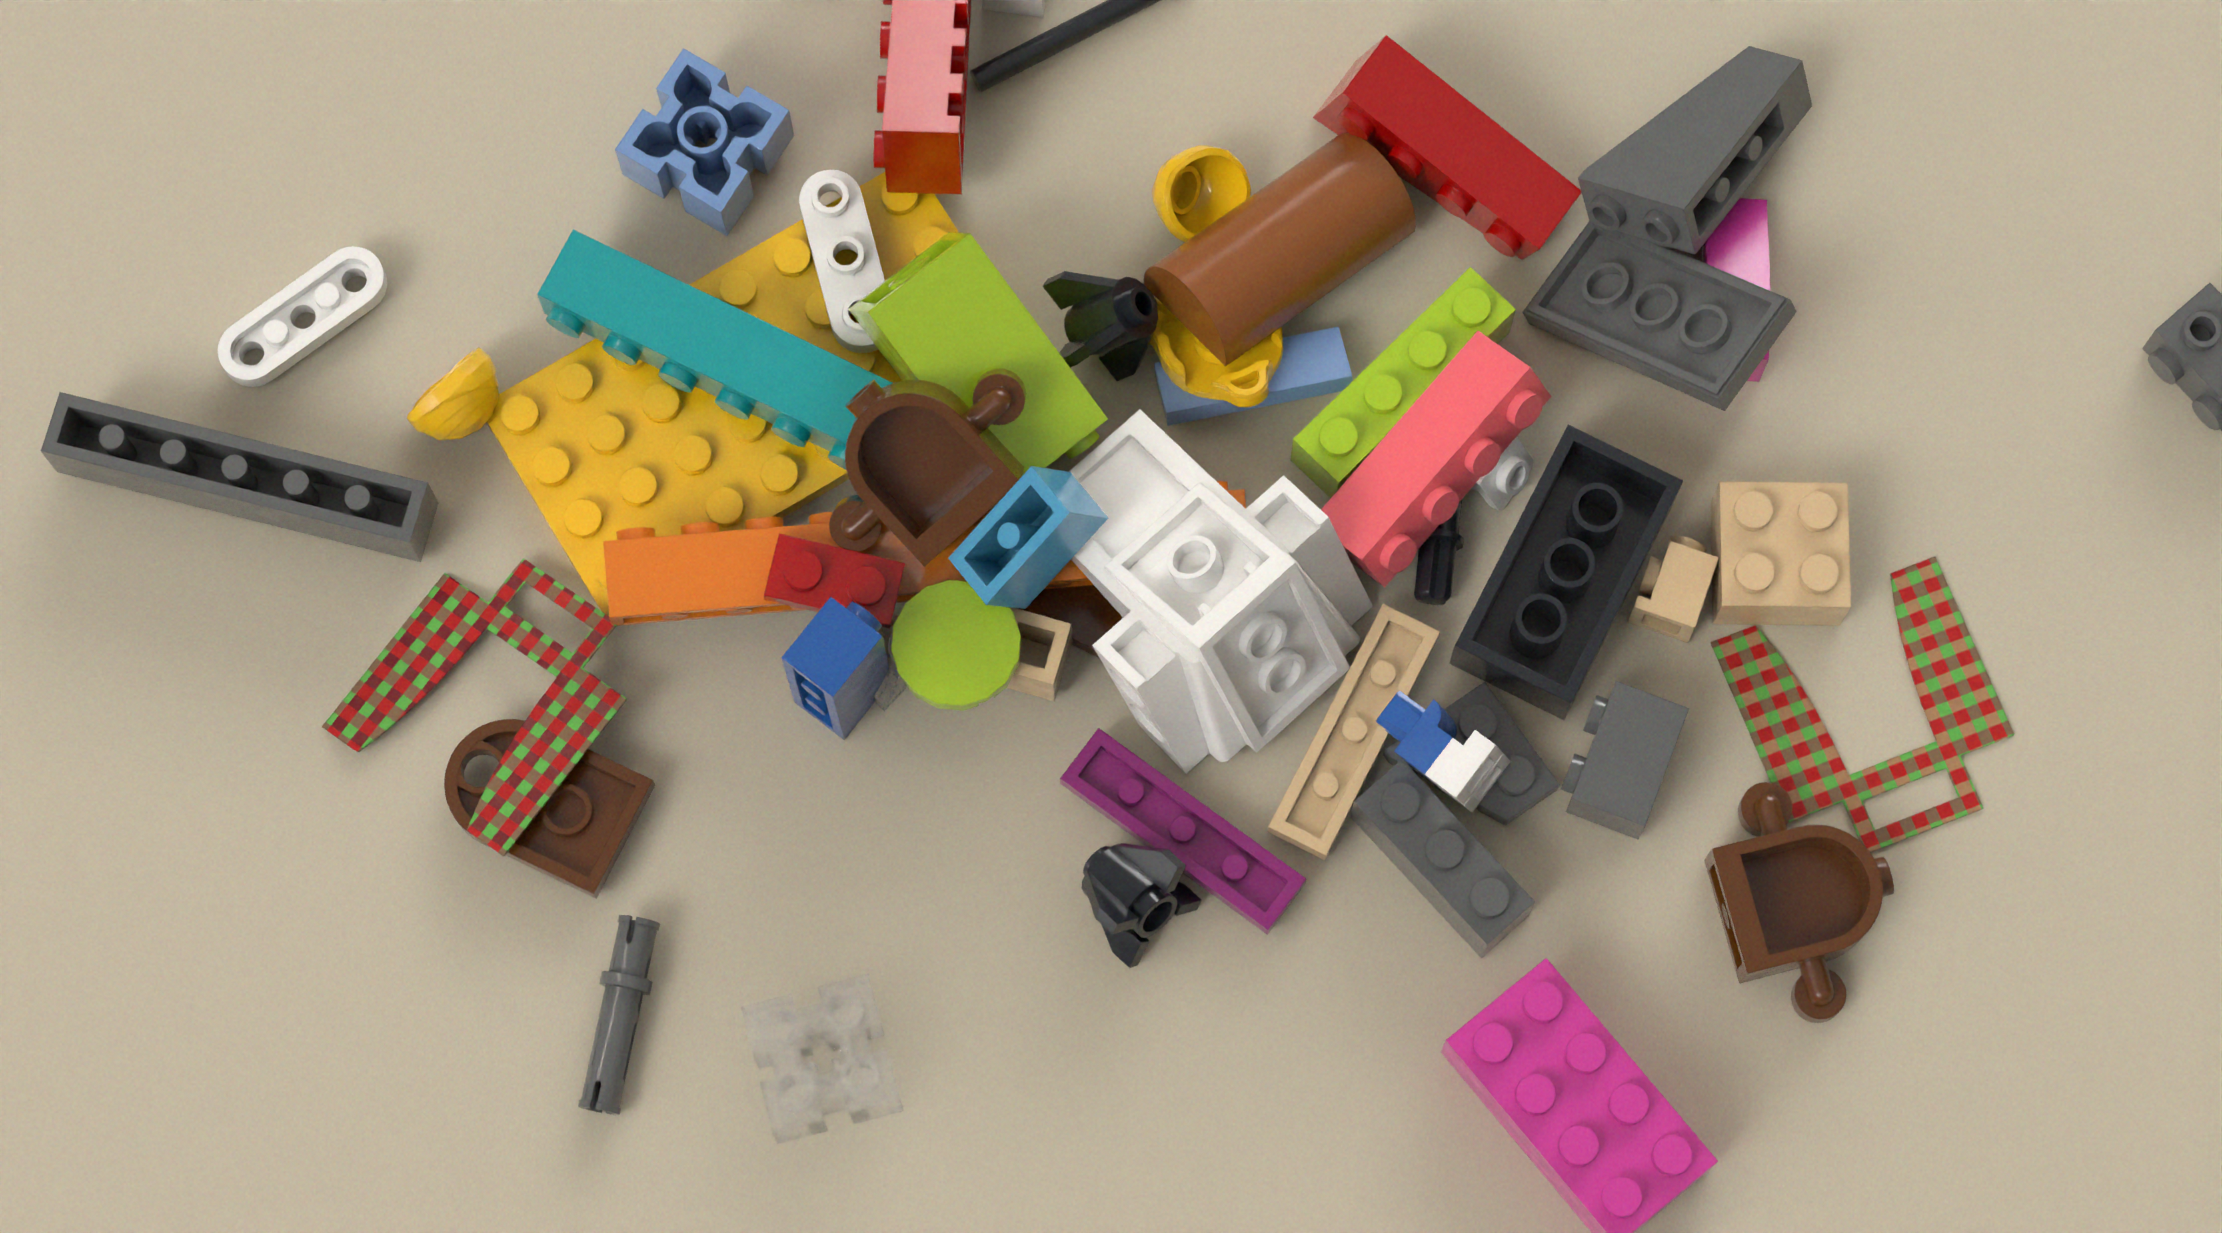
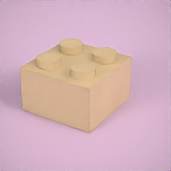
(1780, 553)

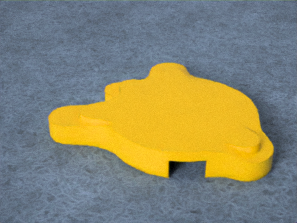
(1203, 375)

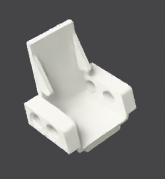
(1222, 605)

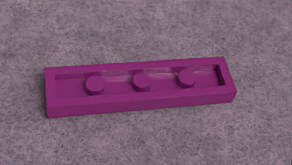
(1172, 819)

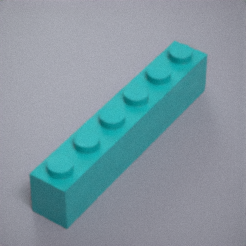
(703, 344)

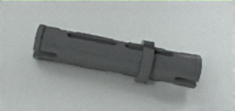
(619, 1014)

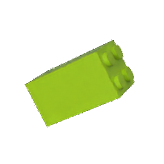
(957, 318)

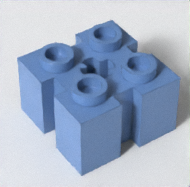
(697, 107)

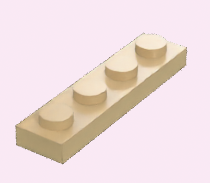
(1349, 734)

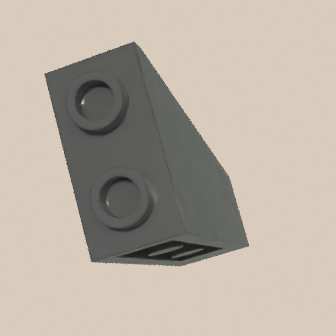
(1699, 153)

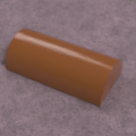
(1284, 247)

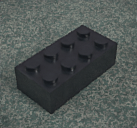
(1565, 572)

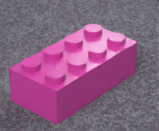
(1577, 1104)

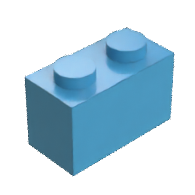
(1028, 537)

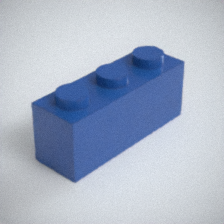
(837, 665)

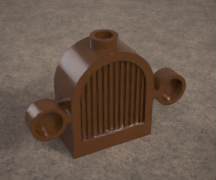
(926, 462)
(1795, 899)

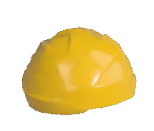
(1198, 189)
(459, 400)

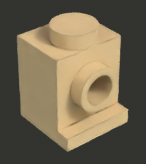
(1675, 589)

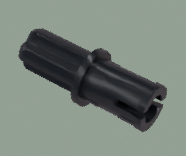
(1437, 562)

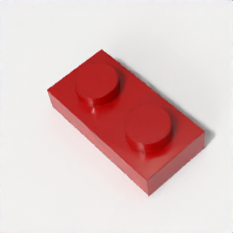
(811, 572)

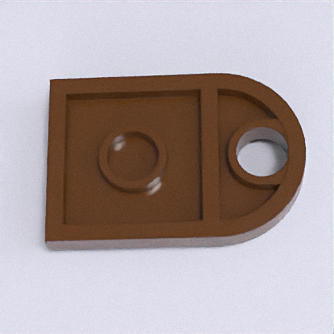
(581, 824)

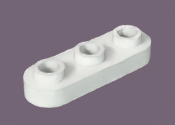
(830, 232)
(317, 292)

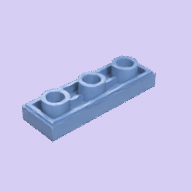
(1309, 368)

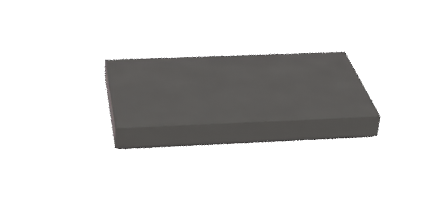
(1660, 313)

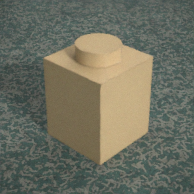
(1042, 654)

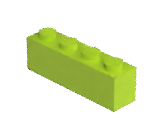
(1385, 390)

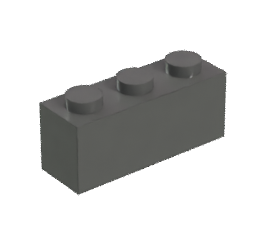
(1441, 858)

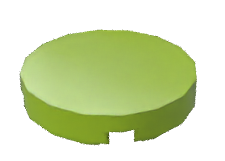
(955, 646)

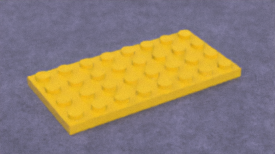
(626, 450)

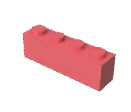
(1434, 457)

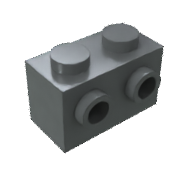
(2190, 353)
(1625, 760)

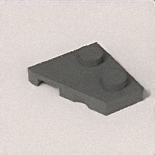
(1526, 777)

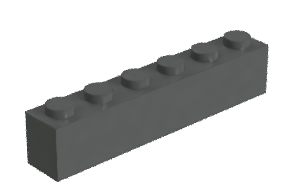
(240, 476)

